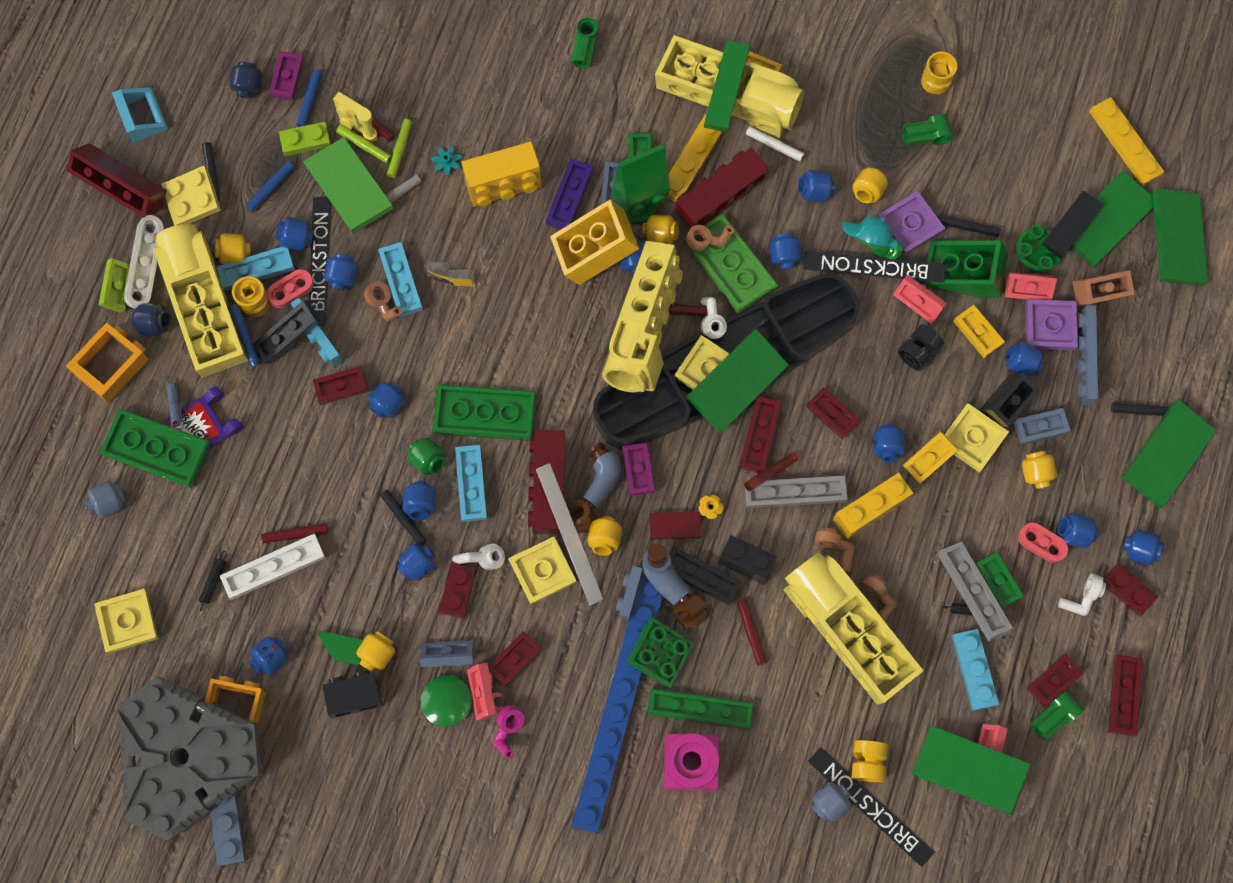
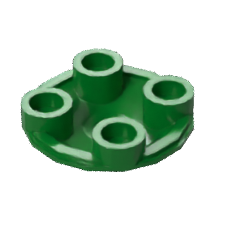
(1031, 251)
(446, 701)

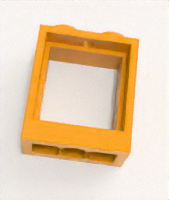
(122, 375)
(248, 688)

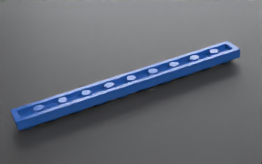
(615, 715)

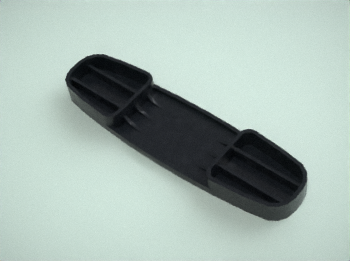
(793, 321)

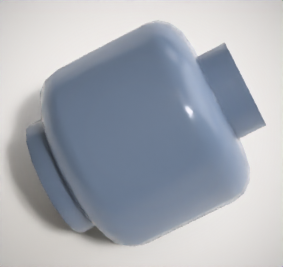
(104, 499)
(831, 801)

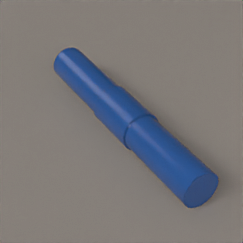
(309, 98)
(270, 186)
(244, 335)

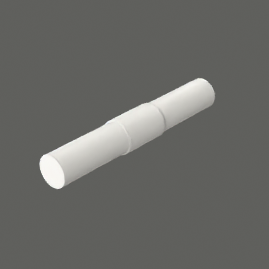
(775, 143)

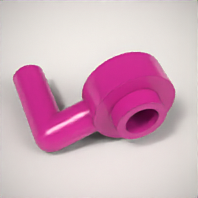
(507, 726)

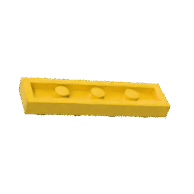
(1126, 141)
(692, 159)

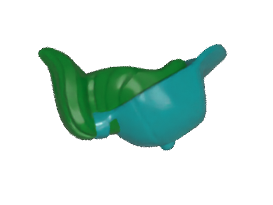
(877, 235)

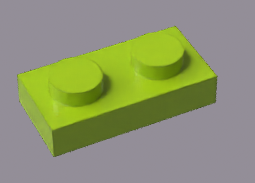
(304, 139)
(114, 285)

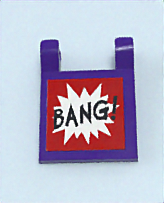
(202, 422)

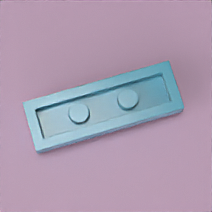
(259, 266)
(400, 279)
(327, 350)
(471, 483)
(975, 670)

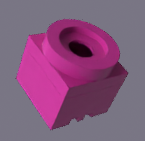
(691, 763)

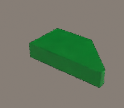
(341, 647)

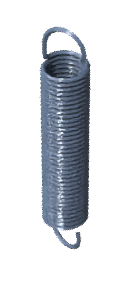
(174, 404)

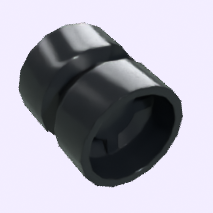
(919, 349)

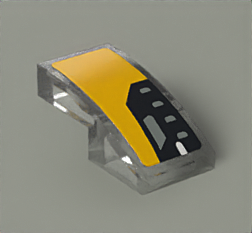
(442, 273)

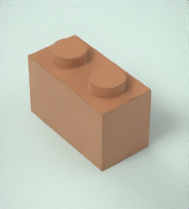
(1103, 287)

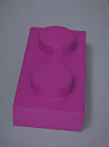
(286, 76)
(638, 469)

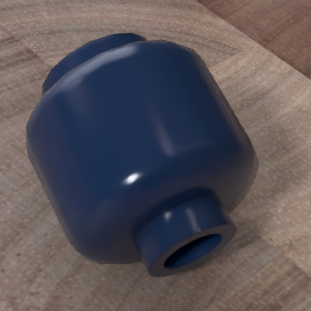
(245, 79)
(150, 319)

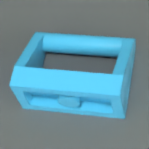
(139, 132)

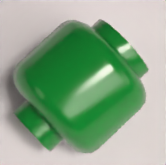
(426, 456)

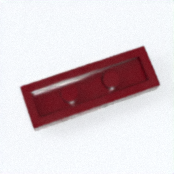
(759, 435)
(1125, 695)

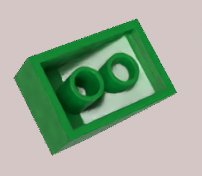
(642, 181)
(970, 266)

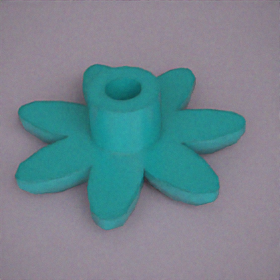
(446, 160)

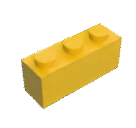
(872, 506)

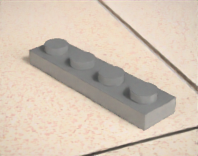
(797, 492)
(975, 591)

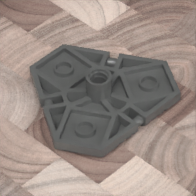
(165, 789)

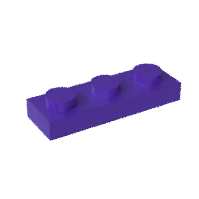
(569, 194)

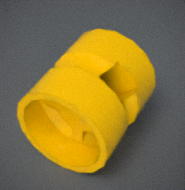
(939, 73)
(250, 296)
(869, 761)

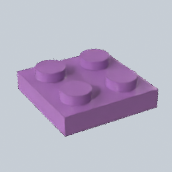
(912, 222)
(1051, 324)

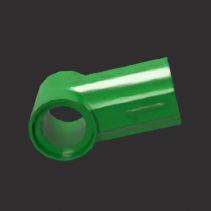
(584, 43)
(934, 130)
(1060, 712)

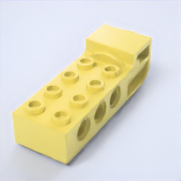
(764, 97)
(198, 299)
(634, 346)
(851, 627)

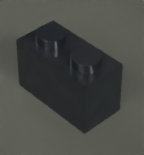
(1010, 399)
(747, 559)
(352, 694)

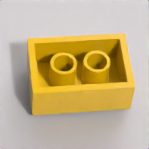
(502, 174)
(594, 242)

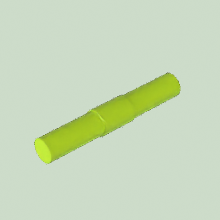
(364, 144)
(399, 148)

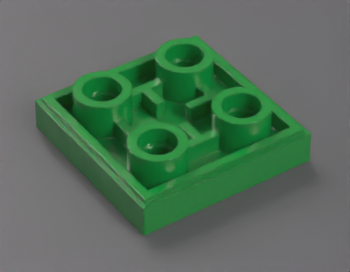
(660, 652)

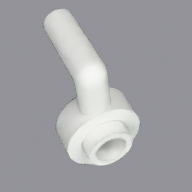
(712, 317)
(484, 557)
(1092, 590)

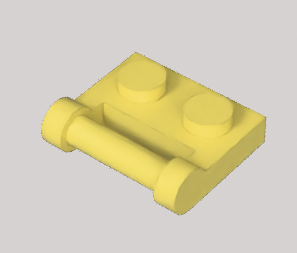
(355, 116)

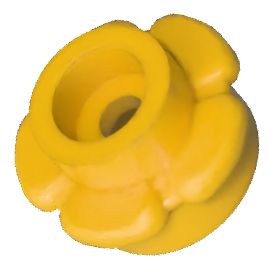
(710, 500)

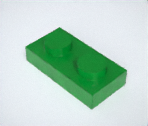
(999, 580)

